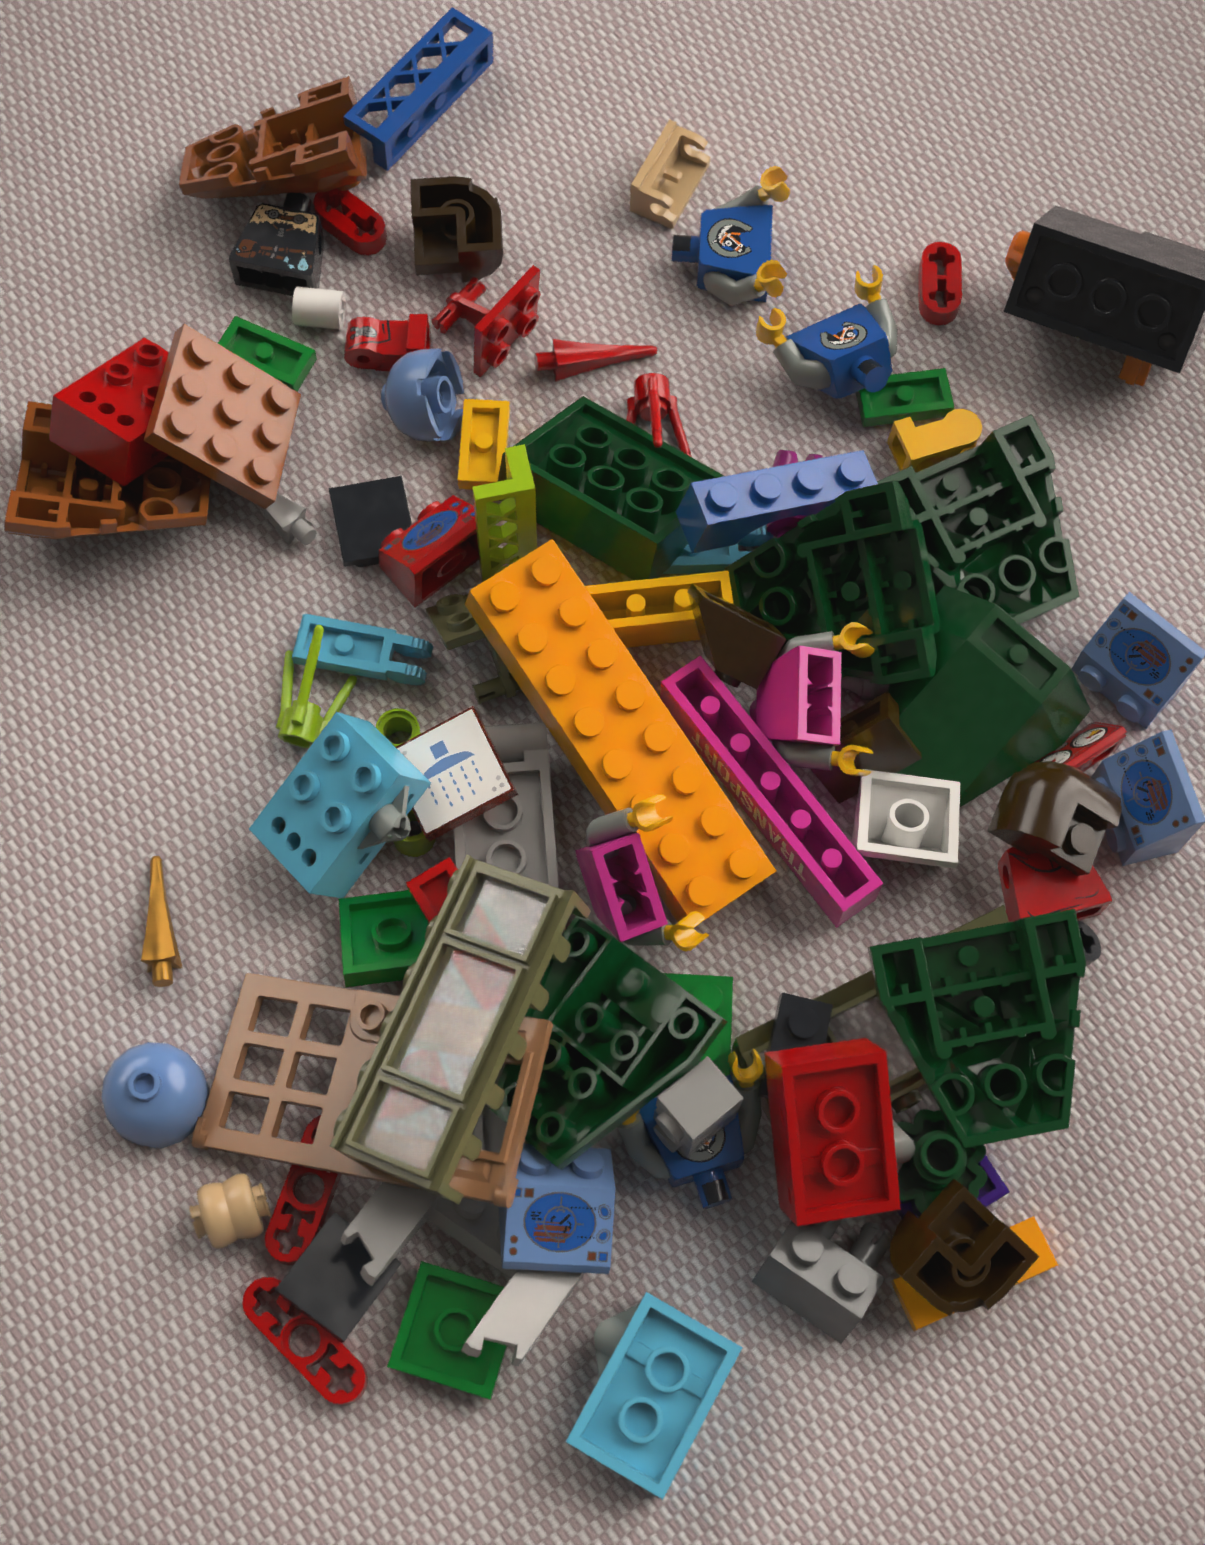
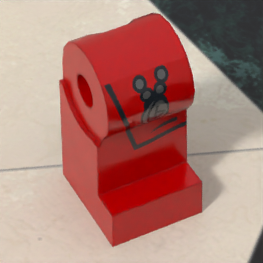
(383, 342)

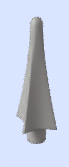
(290, 520)

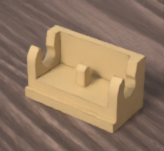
(669, 175)

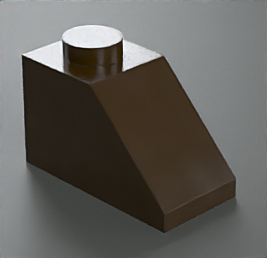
(734, 639)

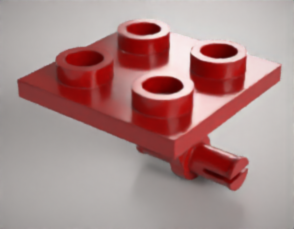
(494, 328)

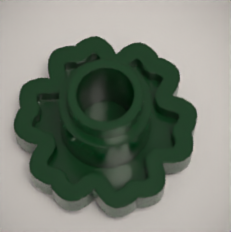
(937, 1161)

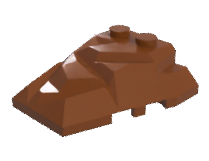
(283, 153)
(69, 499)

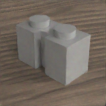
(696, 1108)

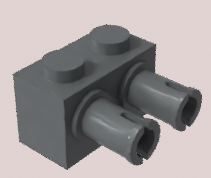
(823, 1279)

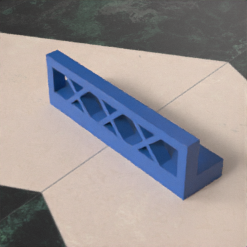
(432, 97)

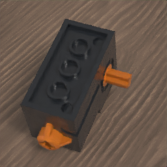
(1110, 289)

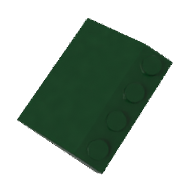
(610, 488)

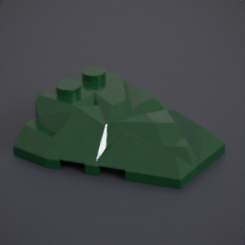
(996, 522)
(845, 566)
(990, 1021)

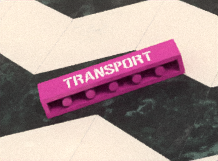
(770, 792)

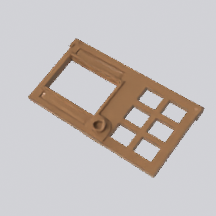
(485, 1179)

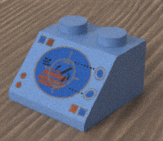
(1138, 661)
(1156, 799)
(560, 1215)

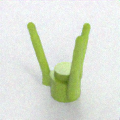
(302, 721)

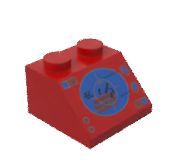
(431, 549)

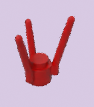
(653, 404)

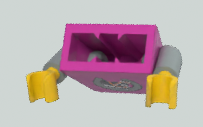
(802, 700)
(623, 883)

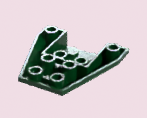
(992, 701)
(613, 1042)

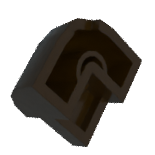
(455, 228)
(1056, 814)
(959, 1252)

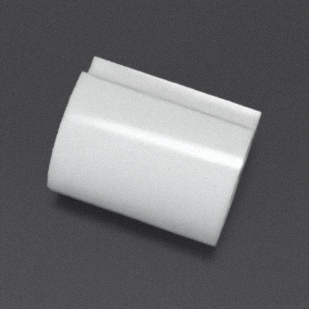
(318, 308)

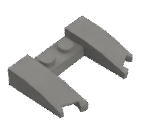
(526, 1301)

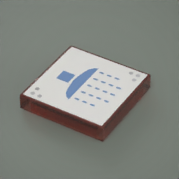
(462, 771)

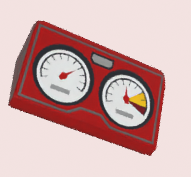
(1088, 746)

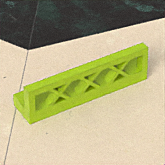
(516, 509)

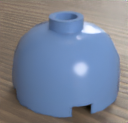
(423, 395)
(154, 1094)

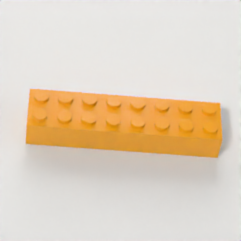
(617, 729)

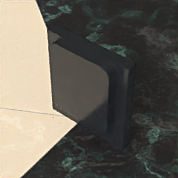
(366, 516)
(329, 1282)

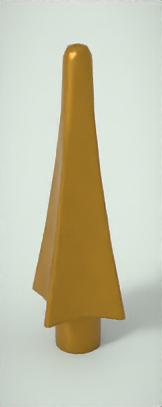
(159, 944)

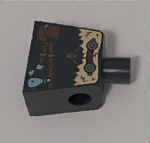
(280, 247)

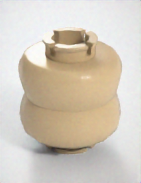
(230, 1210)

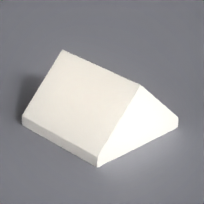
(907, 819)

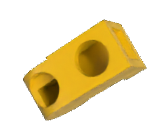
(933, 441)

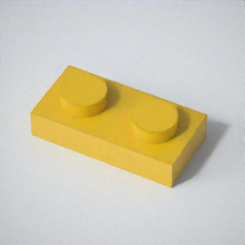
(482, 441)

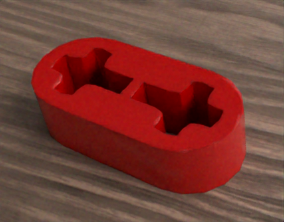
(346, 225)
(949, 283)

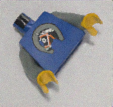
(736, 245)
(842, 350)
(716, 1156)

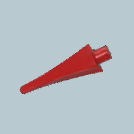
(573, 358)

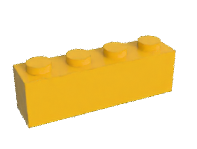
(656, 608)

